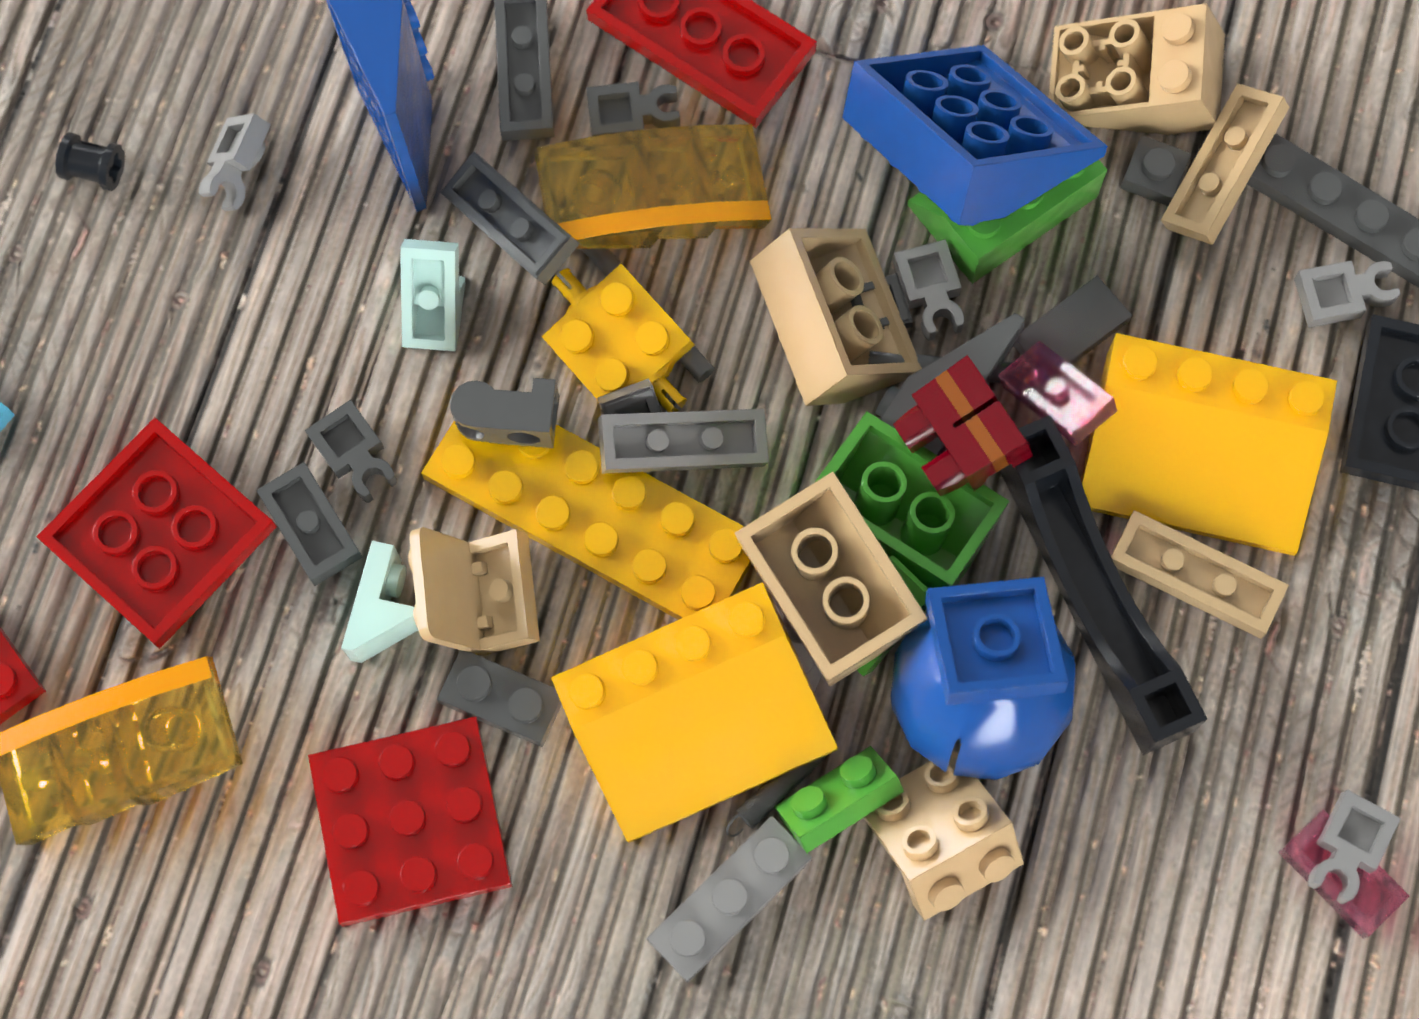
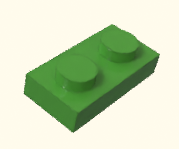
(839, 799)

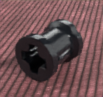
(90, 161)

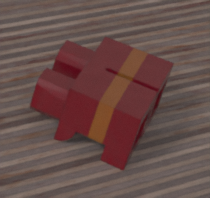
(969, 424)

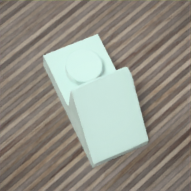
(431, 294)
(375, 619)

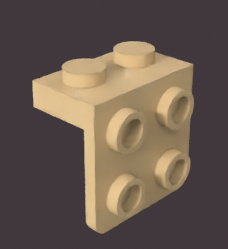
(474, 592)
(945, 837)

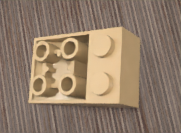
(1141, 71)

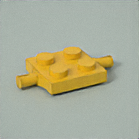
(617, 336)

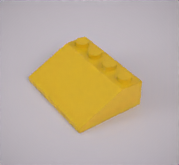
(1208, 443)
(695, 712)

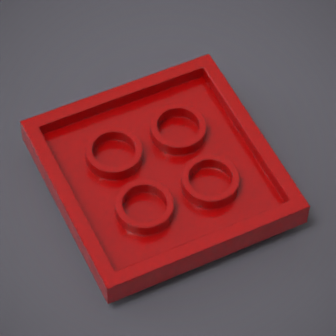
(157, 532)
(409, 821)

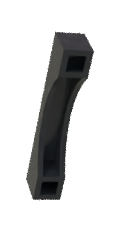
(1130, 656)

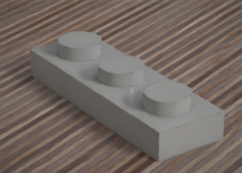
(682, 440)
(729, 899)

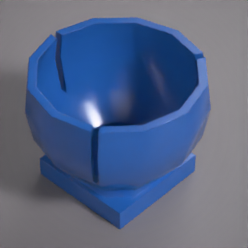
(985, 673)

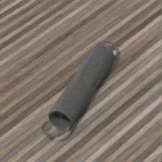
(771, 795)

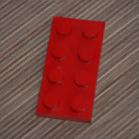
(718, 47)

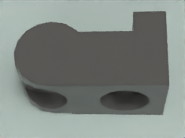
(507, 415)

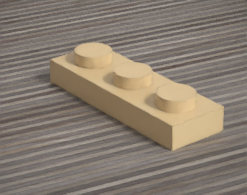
(1225, 163)
(1198, 574)

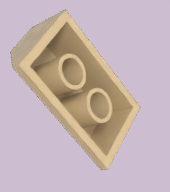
(808, 291)
(831, 578)

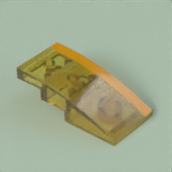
(654, 185)
(116, 750)

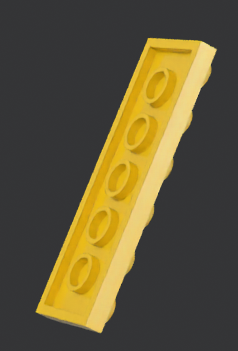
(608, 523)

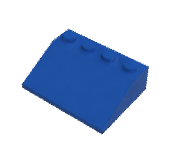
(392, 79)
(967, 130)

